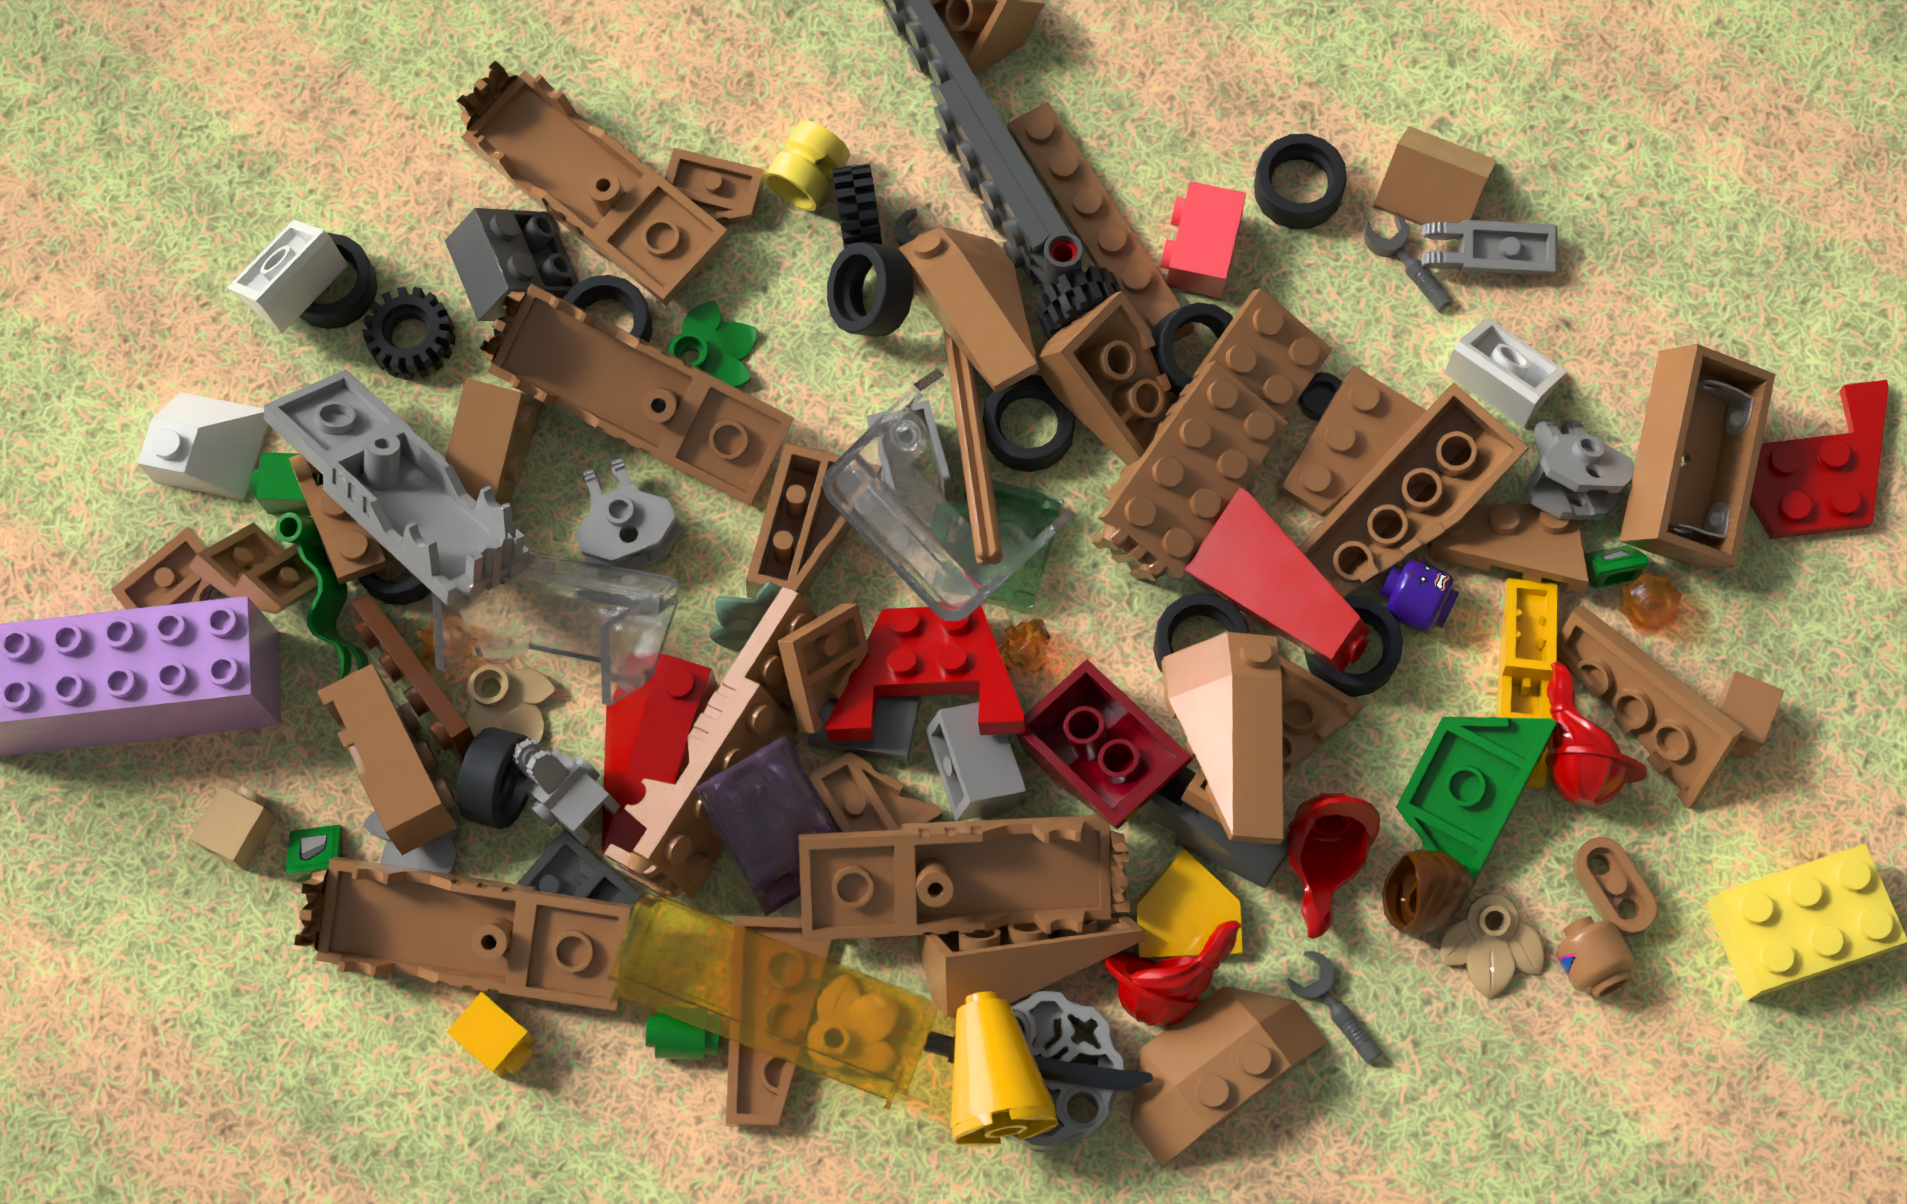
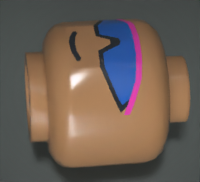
(1595, 957)

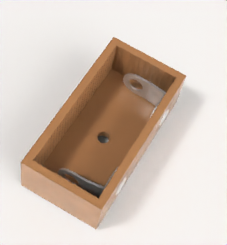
(1715, 418)

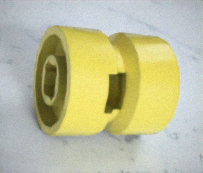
(804, 170)

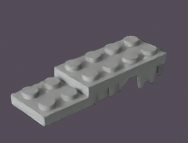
(400, 488)

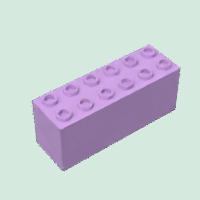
(137, 675)

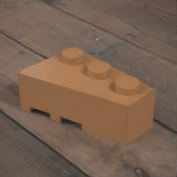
(798, 524)
(390, 759)

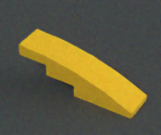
(1526, 654)

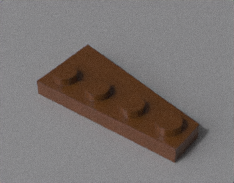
(422, 690)

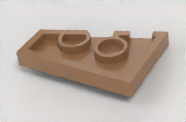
(1348, 440)
(1518, 540)

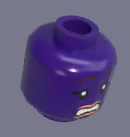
(1420, 595)

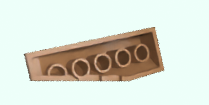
(1414, 491)

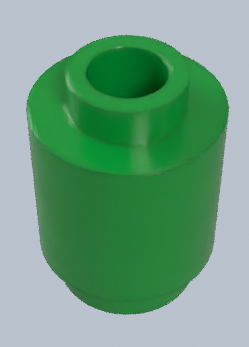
(679, 1039)

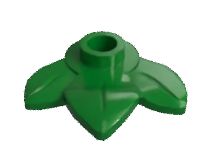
(718, 343)

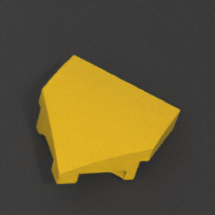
(1184, 909)

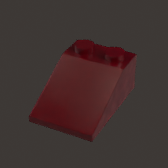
(1101, 745)

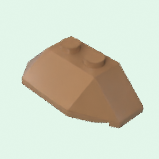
(1216, 1065)

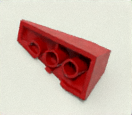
(650, 740)

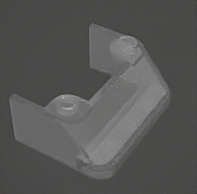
(913, 522)
(567, 611)

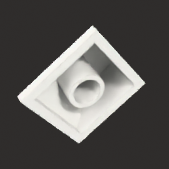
(204, 445)

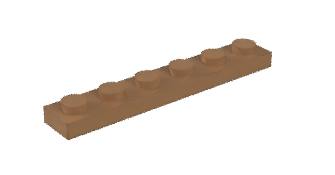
(1093, 214)

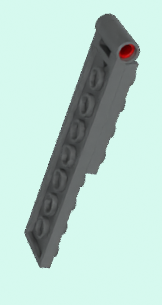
(986, 150)

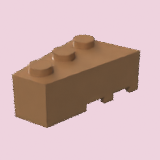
(492, 438)

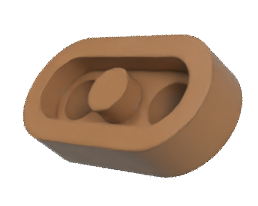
(1618, 885)

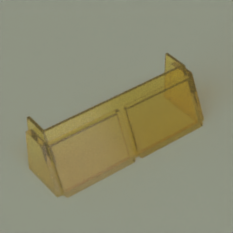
(772, 996)

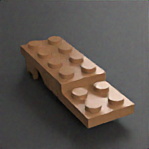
(589, 181)
(635, 392)
(1210, 439)
(739, 720)
(961, 877)
(463, 931)

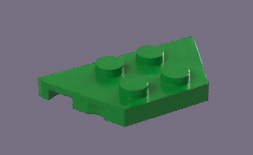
(1472, 783)

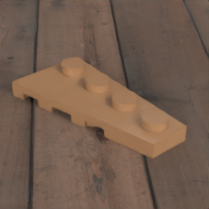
(1649, 703)
(1310, 717)
(756, 1079)

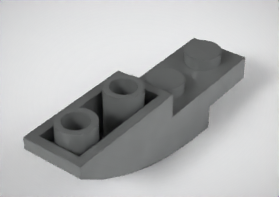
(1208, 838)

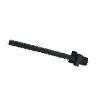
(1057, 1069)

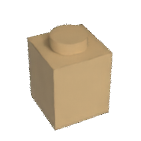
(234, 826)

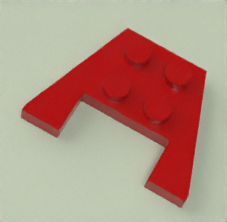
(1828, 479)
(925, 655)

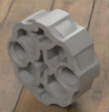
(1037, 1019)

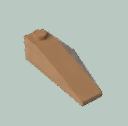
(976, 300)

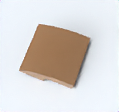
(257, 568)

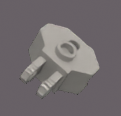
(1578, 469)
(626, 523)
(562, 788)

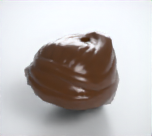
(1432, 891)

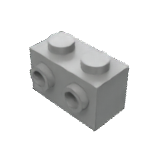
(974, 768)

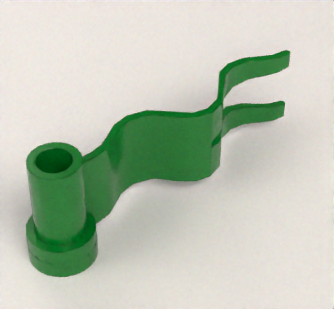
(330, 596)

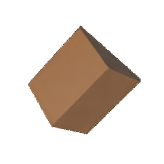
(1433, 180)

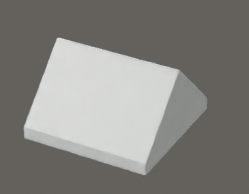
(289, 274)
(1503, 371)

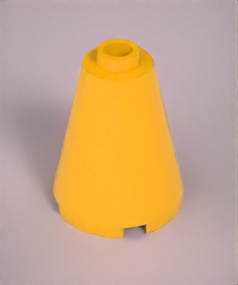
(995, 1077)

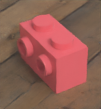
(1205, 239)

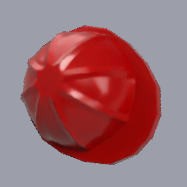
(1581, 755)
(1328, 849)
(1170, 988)

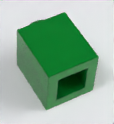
(277, 486)

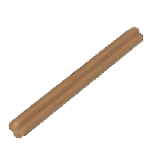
(974, 456)

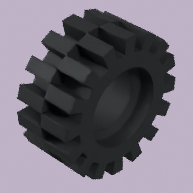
(857, 204)
(1073, 297)
(405, 307)

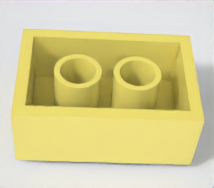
(1806, 922)

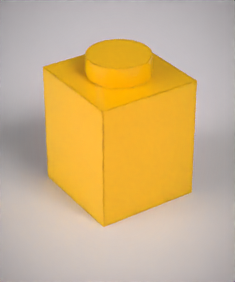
(492, 1037)

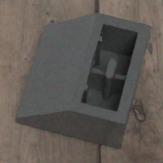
(506, 253)

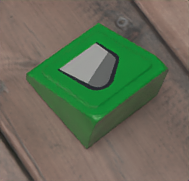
(1614, 566)
(311, 850)

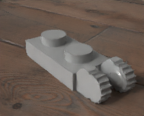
(1494, 247)

